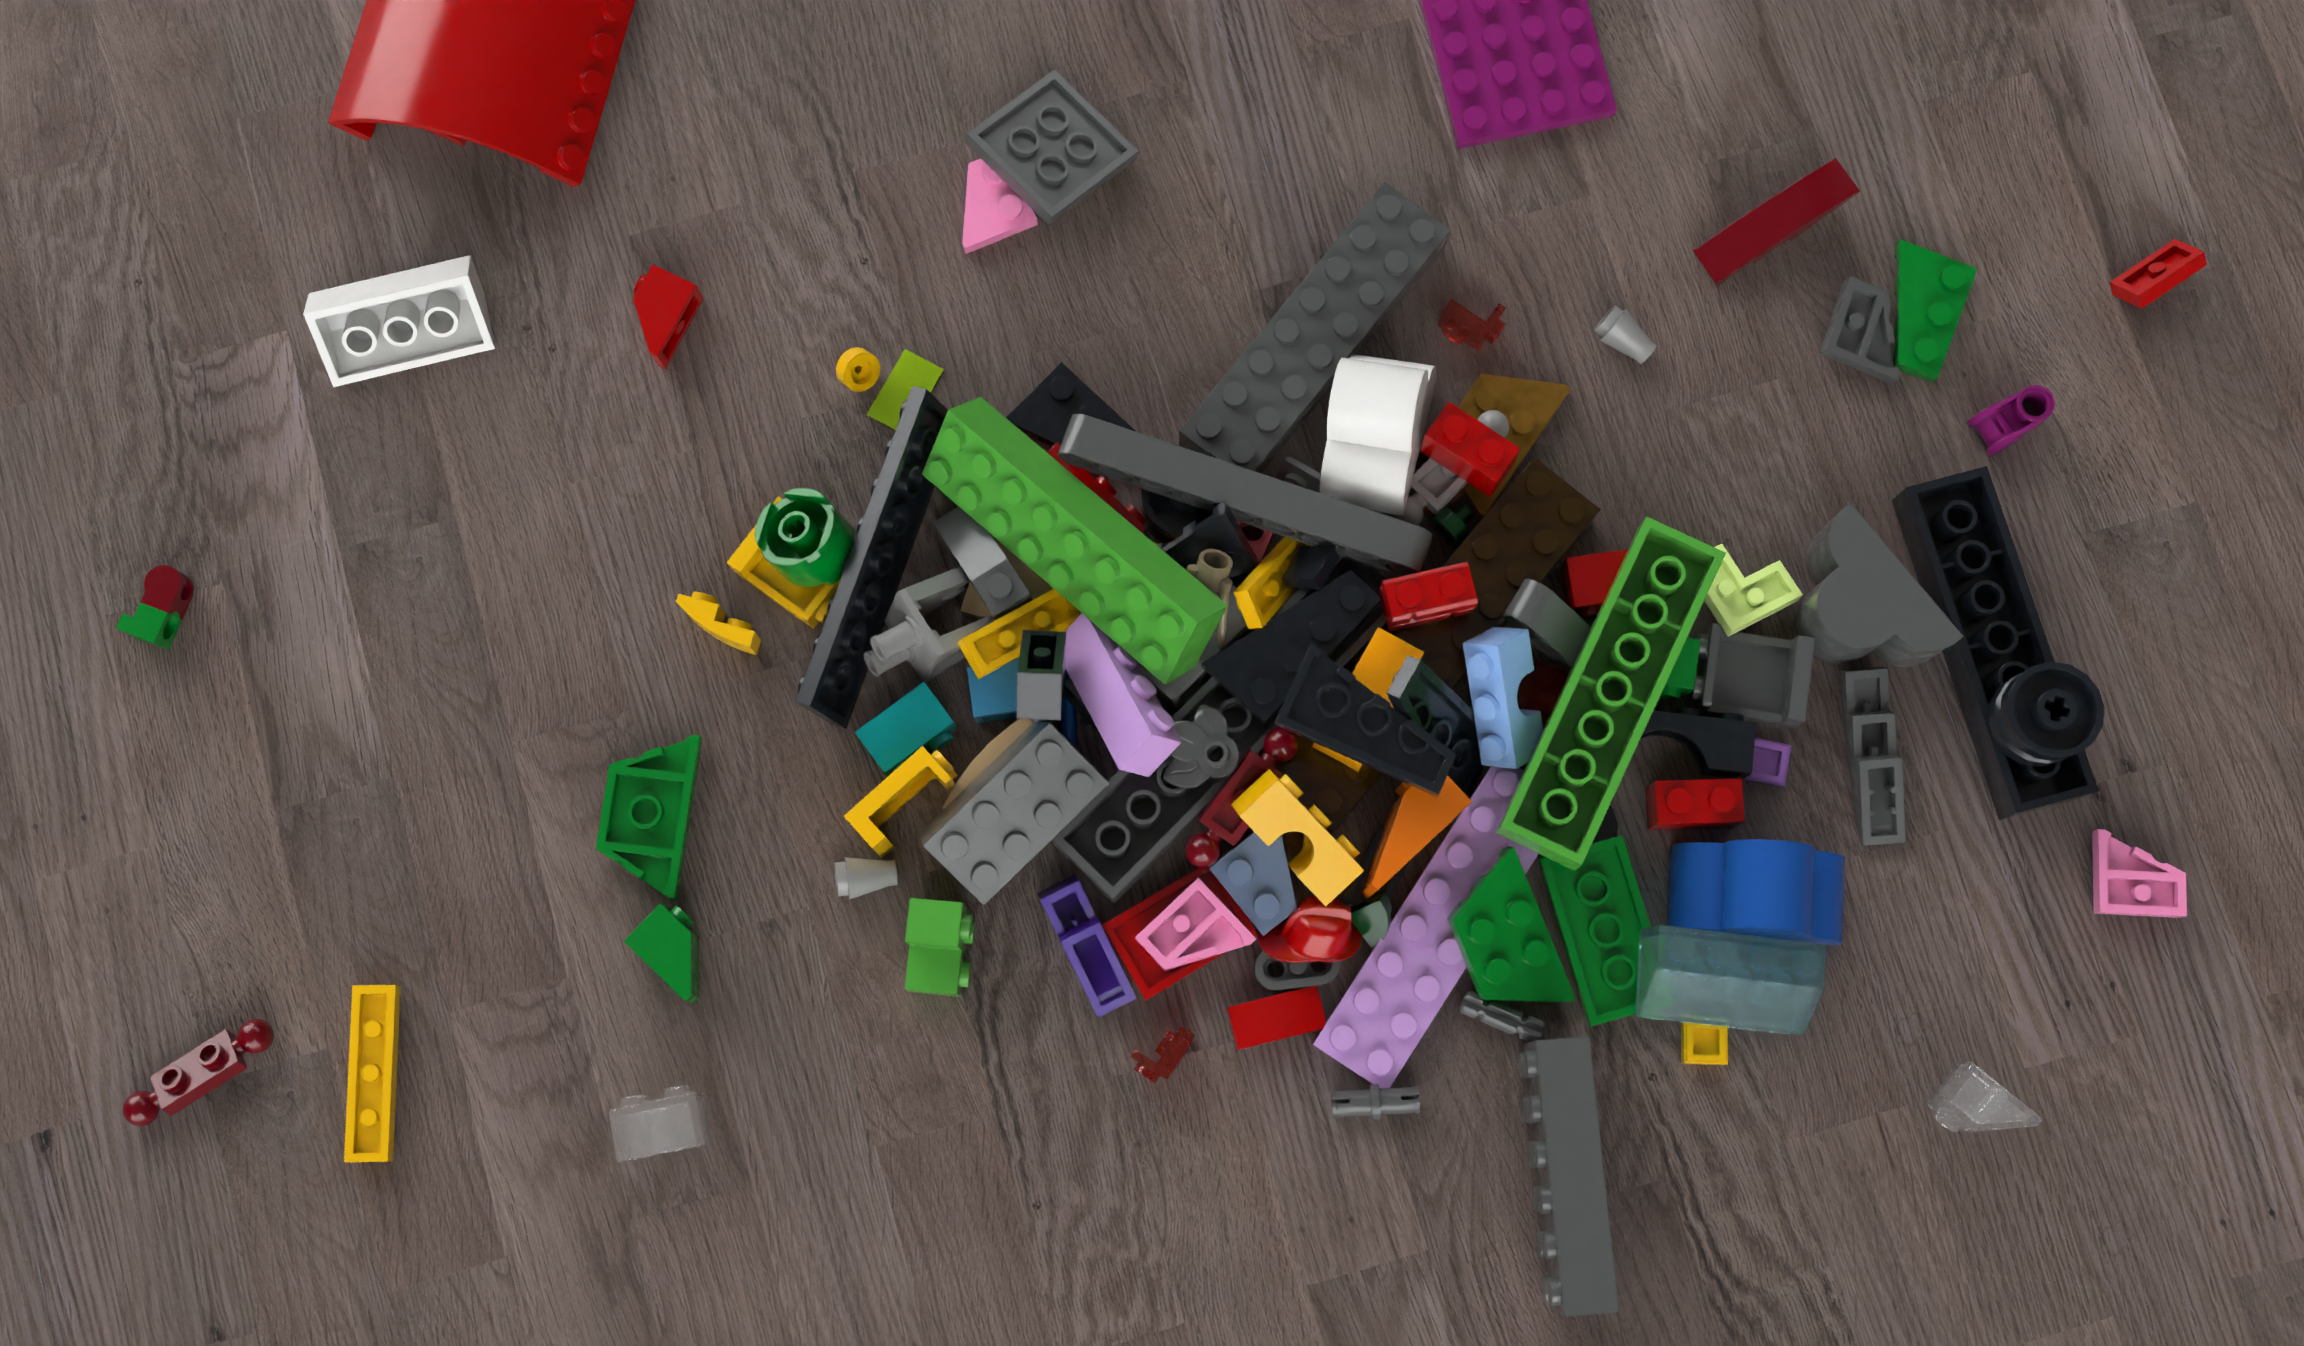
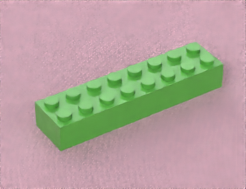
(1073, 540)
(1610, 694)

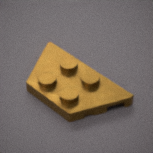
(1528, 409)

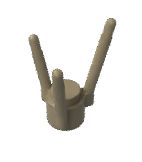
(1213, 572)

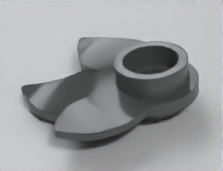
(1193, 756)

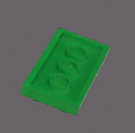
(1600, 927)

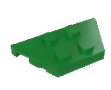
(650, 813)
(1507, 938)

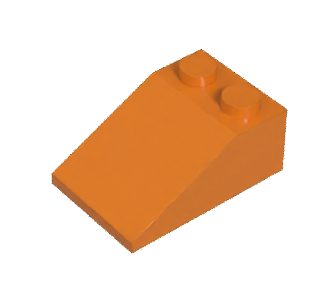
(1409, 827)

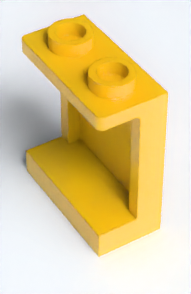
(805, 603)
(895, 793)

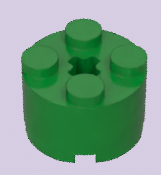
(805, 538)

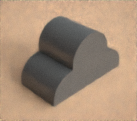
(1867, 600)

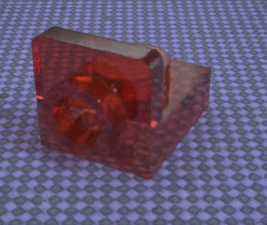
(1171, 1049)

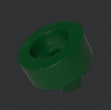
(1451, 524)

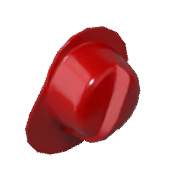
(1313, 934)

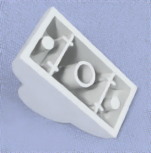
(1375, 431)

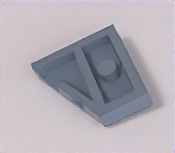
(1258, 880)

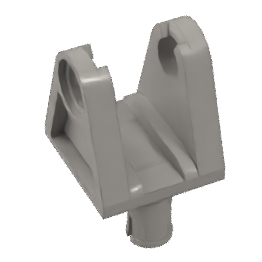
(911, 637)

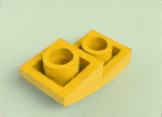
(711, 616)

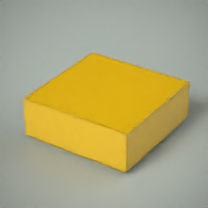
(1704, 1044)

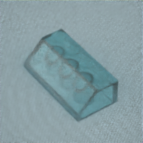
(1728, 979)

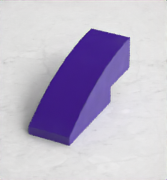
(1086, 945)

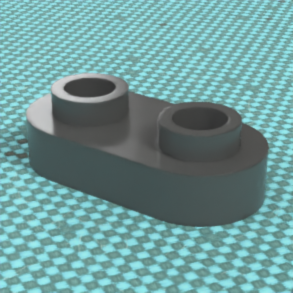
(1295, 974)

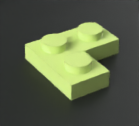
(1744, 601)

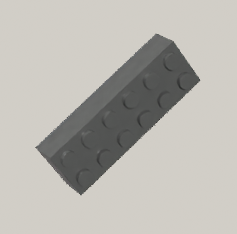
(1569, 1177)

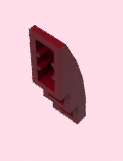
(1776, 221)

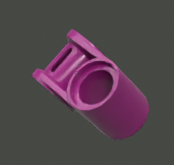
(2008, 422)

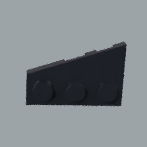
(1054, 401)
(1216, 532)

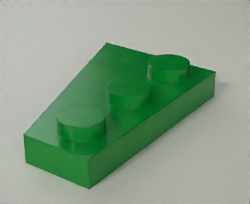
(1929, 305)

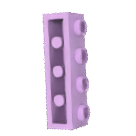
(1119, 699)

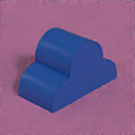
(1757, 889)

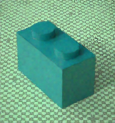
(906, 727)

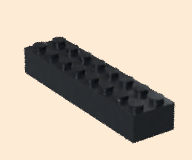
(1977, 580)

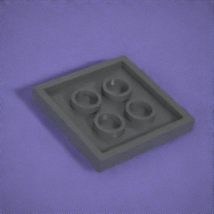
(1051, 147)

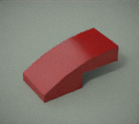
(1276, 1017)

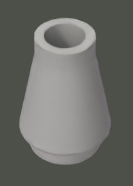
(1624, 334)
(862, 876)

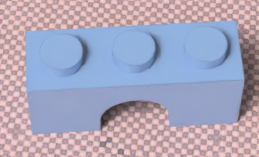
(1495, 668)

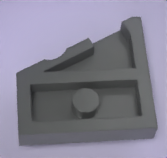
(1861, 330)

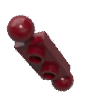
(1219, 815)
(198, 1072)

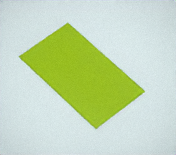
(908, 372)

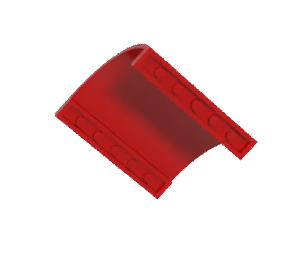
(487, 72)

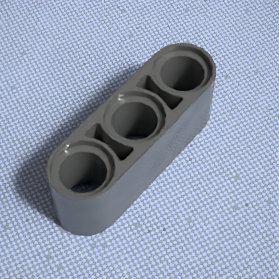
(1551, 623)

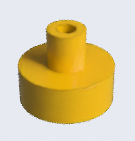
(858, 369)

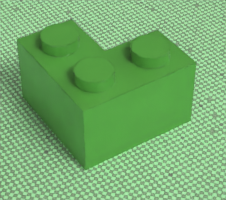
(938, 946)

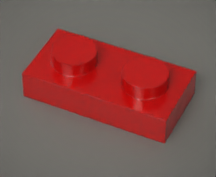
(2158, 273)

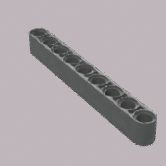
(1248, 494)

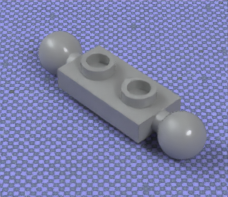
(1436, 485)

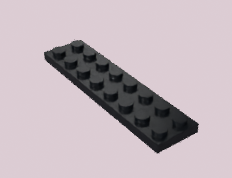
(874, 565)

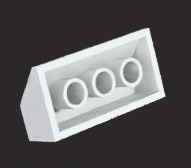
(400, 321)

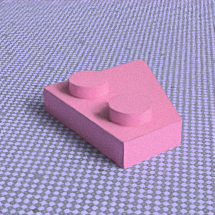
(992, 209)

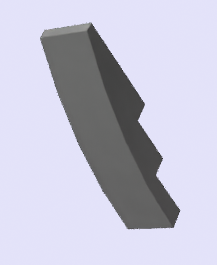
(1873, 756)

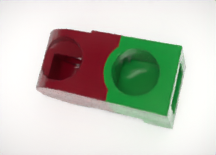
(161, 607)

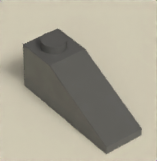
(983, 563)

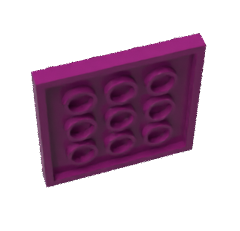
(1516, 66)

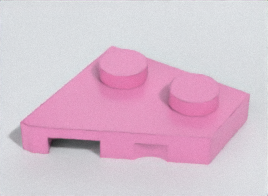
(2133, 881)
(1193, 929)

